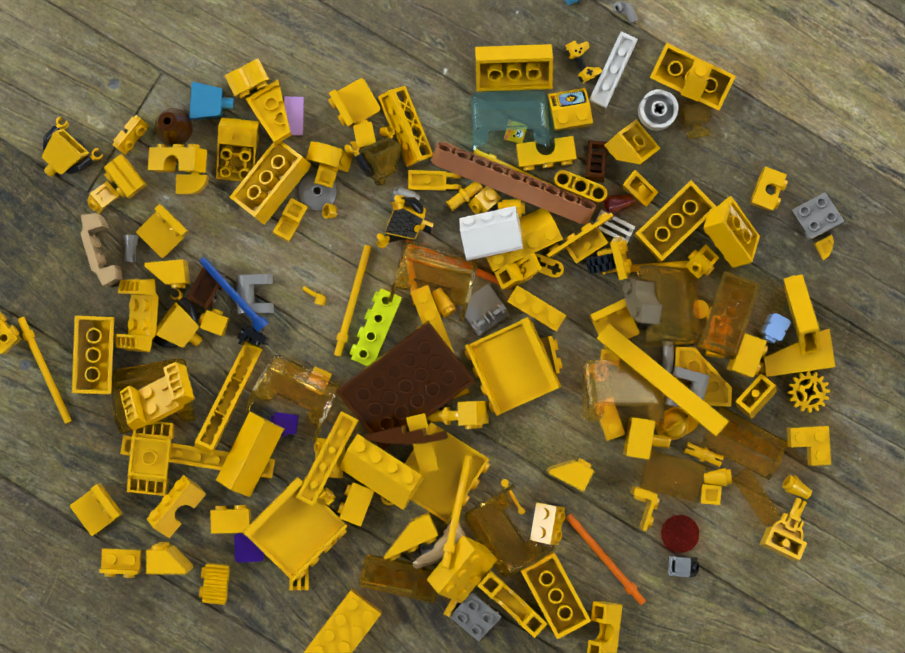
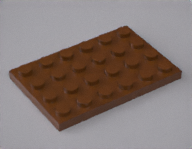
(405, 382)

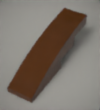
(400, 436)

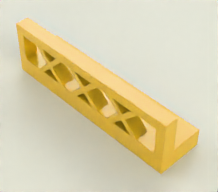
(395, 114)

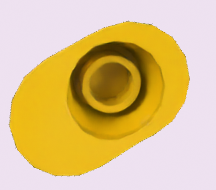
(676, 424)

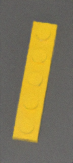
(327, 458)

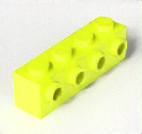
(376, 328)

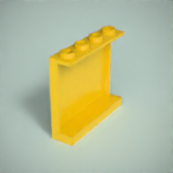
(512, 366)
(440, 487)
(295, 531)

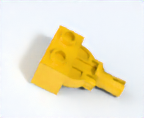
(469, 413)
(786, 534)

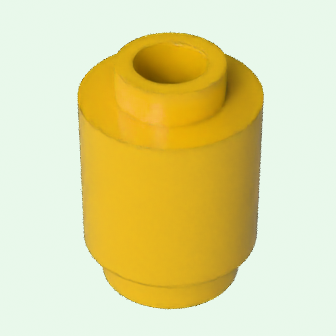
(520, 207)

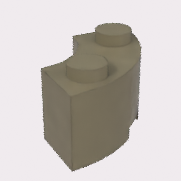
(642, 300)

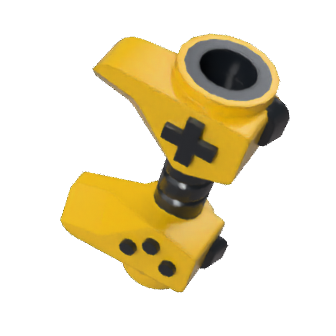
(574, 52)

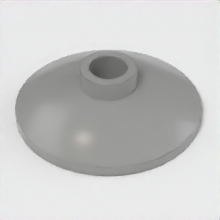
(314, 201)

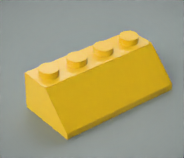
(514, 67)
(673, 69)
(270, 181)
(537, 234)
(92, 354)
(381, 472)

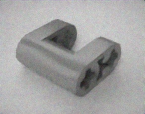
(245, 289)
(697, 385)

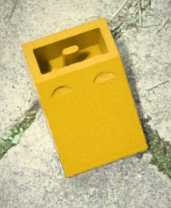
(236, 148)
(416, 532)

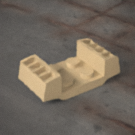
(92, 224)

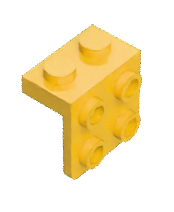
(354, 103)

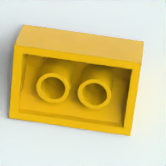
(732, 233)
(573, 472)
(166, 560)

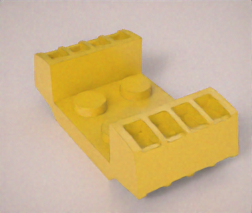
(142, 315)
(158, 398)
(150, 459)

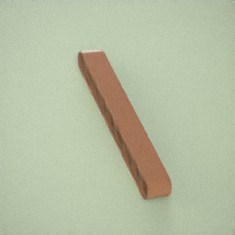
(513, 183)

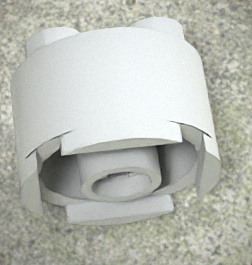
(663, 100)

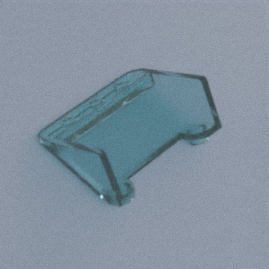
(509, 112)

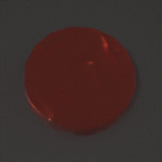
(680, 533)

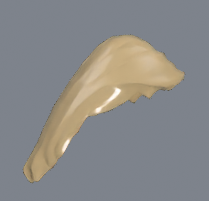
(436, 555)

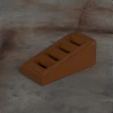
(596, 177)

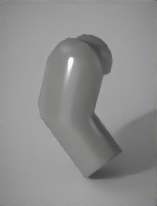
(625, 9)

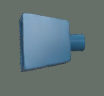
(208, 102)

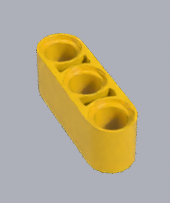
(573, 179)

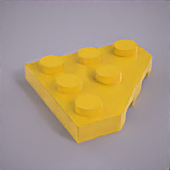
(718, 390)

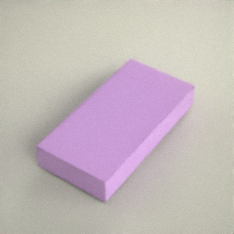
(295, 113)

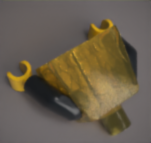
(379, 158)

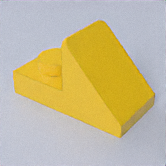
(696, 80)
(640, 188)

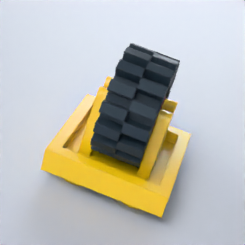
(611, 260)

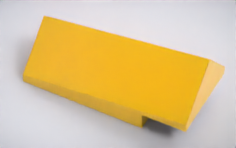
(249, 454)

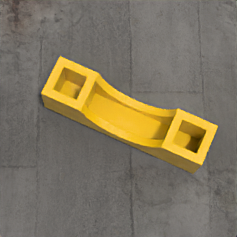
(512, 603)

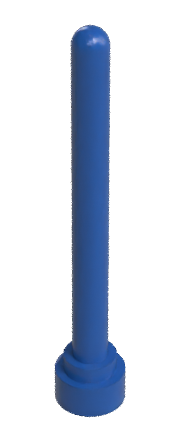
(257, 321)

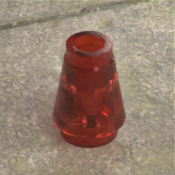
(618, 202)

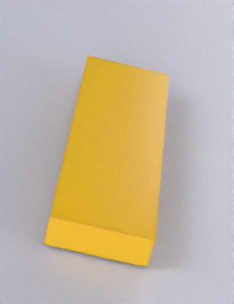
(424, 452)

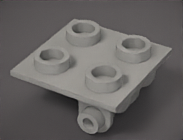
(818, 216)
(485, 309)
(475, 616)

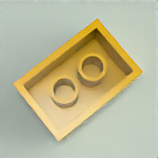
(466, 569)

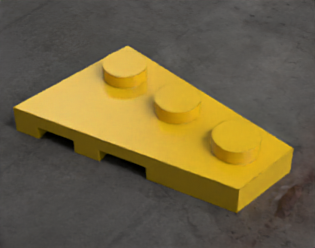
(271, 111)

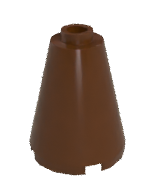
(173, 126)

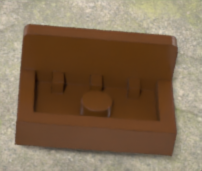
(204, 289)

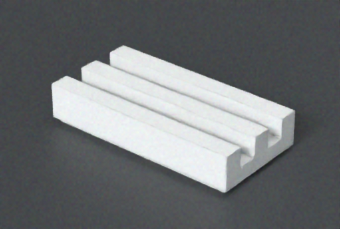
(628, 233)

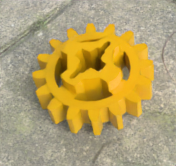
(805, 400)

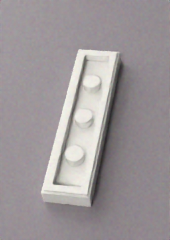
(613, 70)

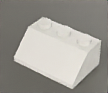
(491, 233)

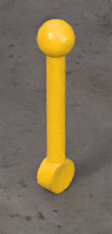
(521, 510)

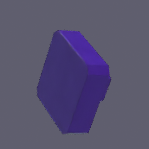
(246, 550)

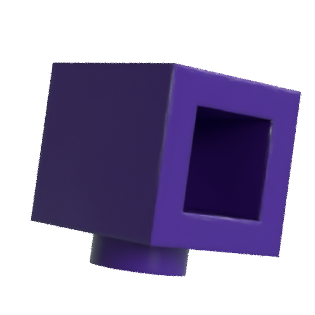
(286, 421)

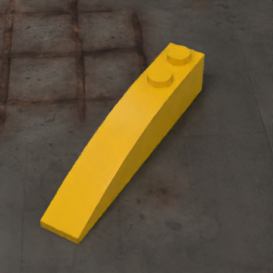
(428, 311)
(227, 398)

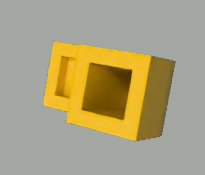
(329, 155)
(191, 184)
(518, 272)

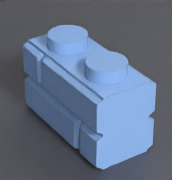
(774, 328)

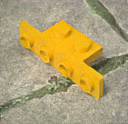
(584, 243)

